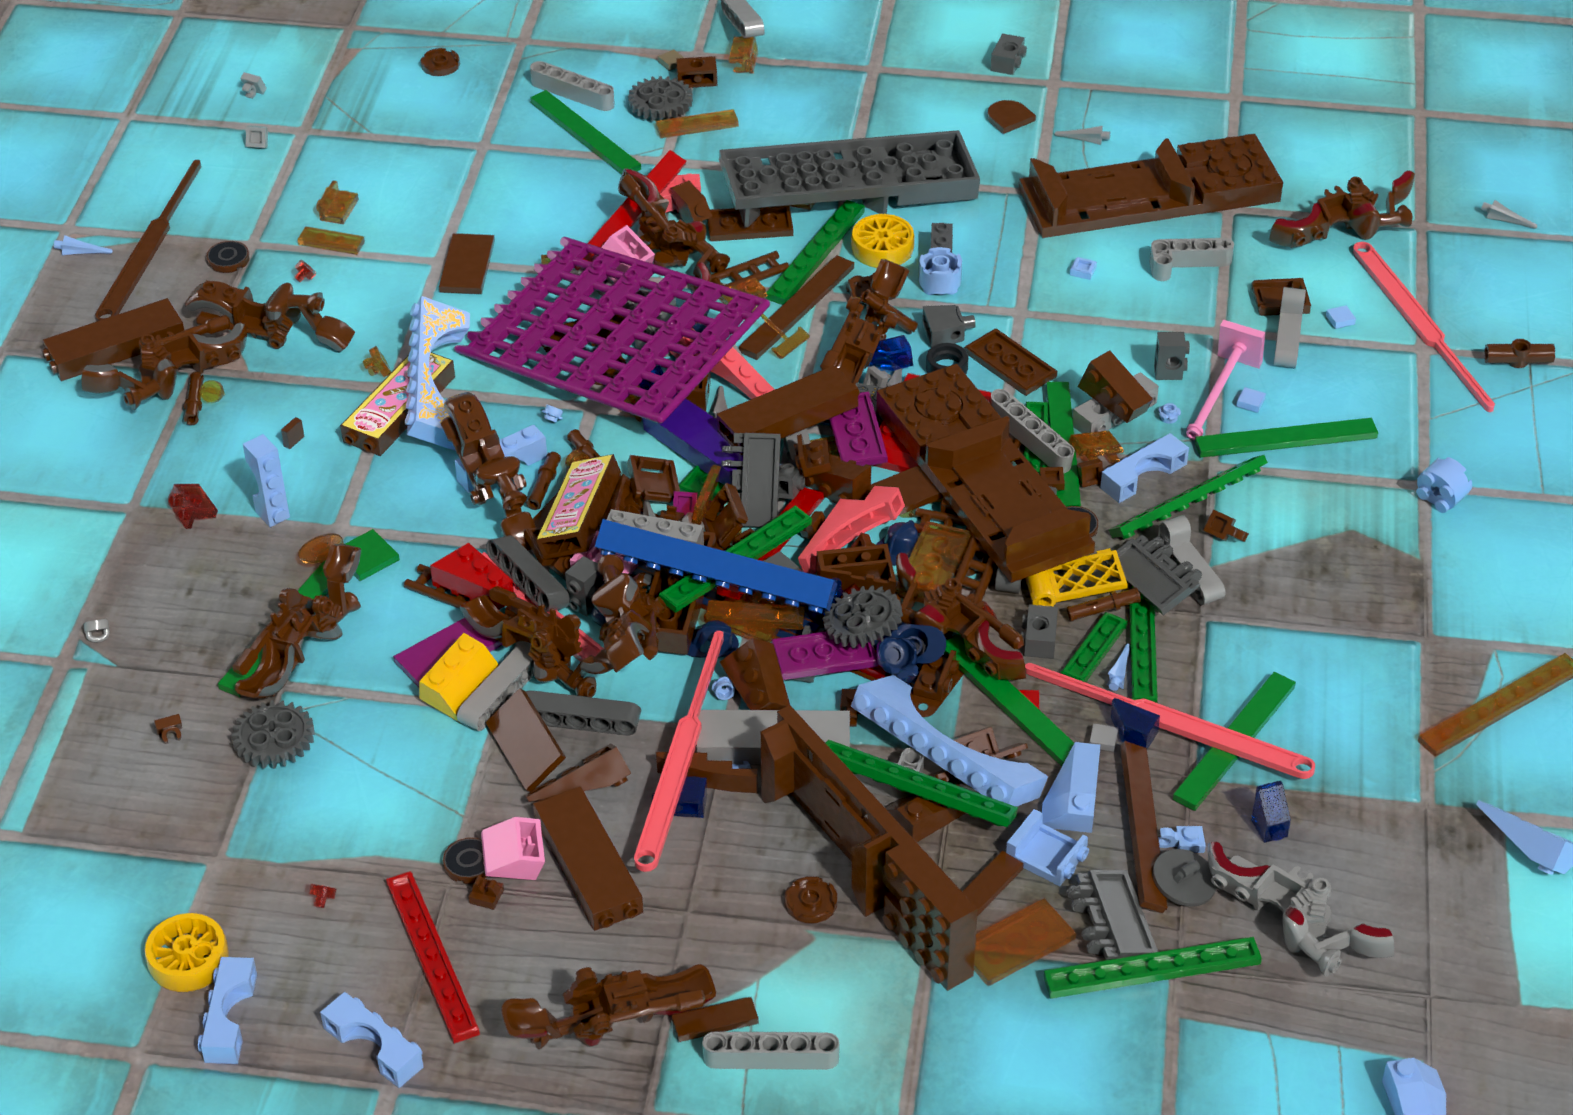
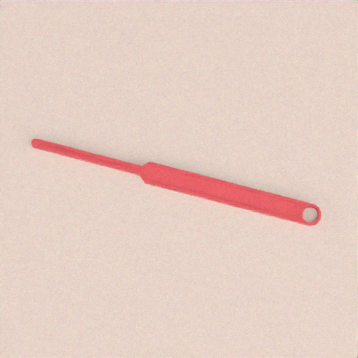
(1417, 317)
(1191, 726)
(675, 768)

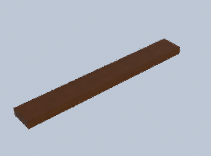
(797, 307)
(1142, 824)

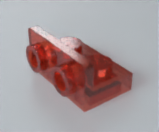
(191, 502)

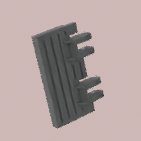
(759, 475)
(1155, 574)
(1115, 912)

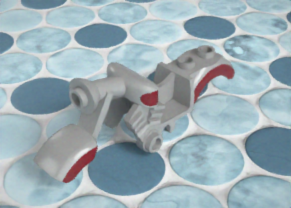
(1302, 907)

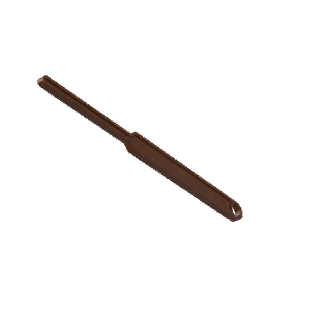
(144, 250)

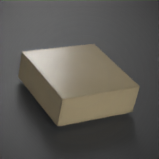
(668, 59)

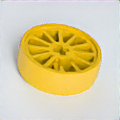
(882, 238)
(185, 952)

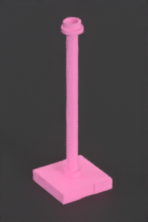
(1237, 345)

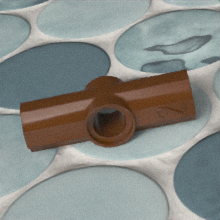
(1519, 353)

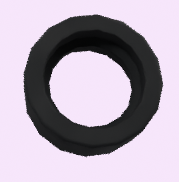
(946, 351)

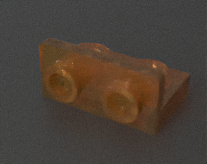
(336, 204)

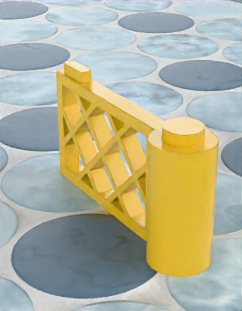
(1045, 589)

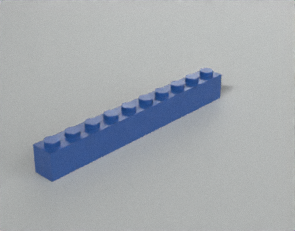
(716, 565)

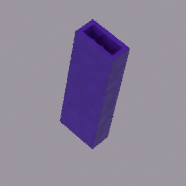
(694, 437)

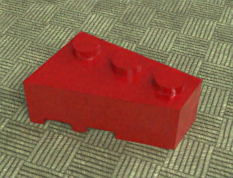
(469, 574)

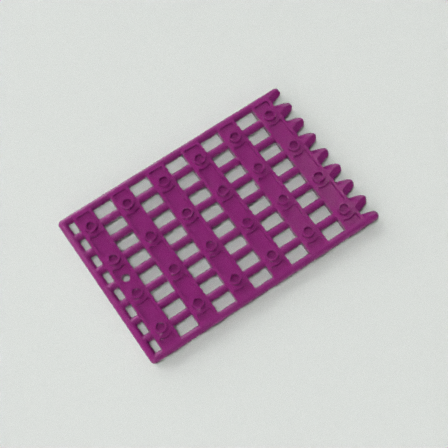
(622, 334)

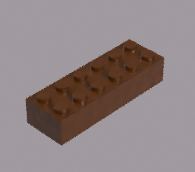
(677, 628)

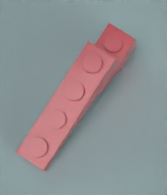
(736, 371)
(849, 520)

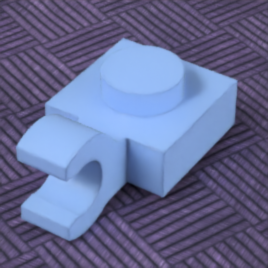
(1184, 837)

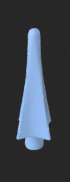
(73, 246)
(1118, 671)

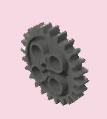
(660, 98)
(863, 616)
(273, 734)

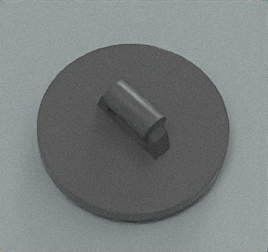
(1183, 877)

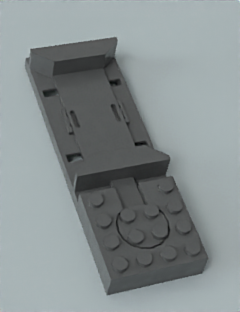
(907, 166)

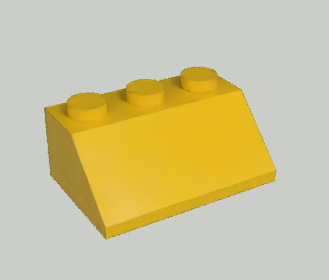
(456, 675)

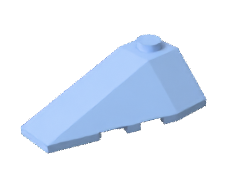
(1073, 793)
(1540, 846)
(1414, 1088)

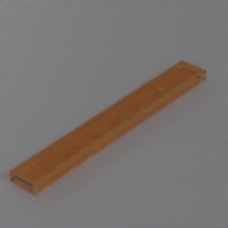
(1497, 705)

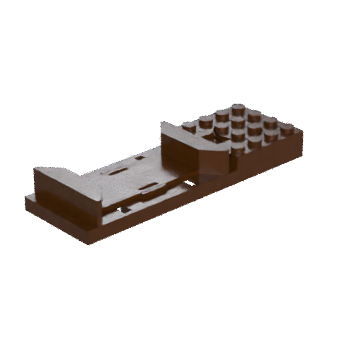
(1185, 183)
(963, 438)
(886, 861)

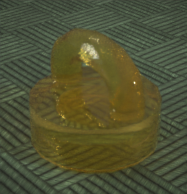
(212, 391)

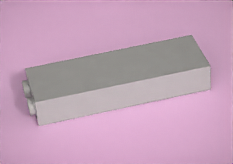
(737, 736)

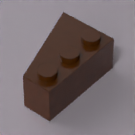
(1115, 387)
(843, 482)
(858, 565)
(757, 675)

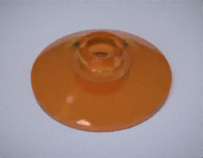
(318, 548)

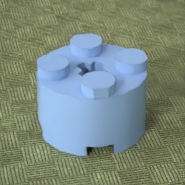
(940, 271)
(1443, 484)

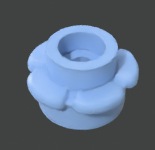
(552, 413)
(1169, 413)
(723, 693)

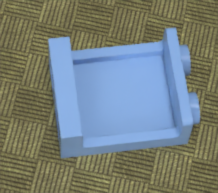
(1046, 850)

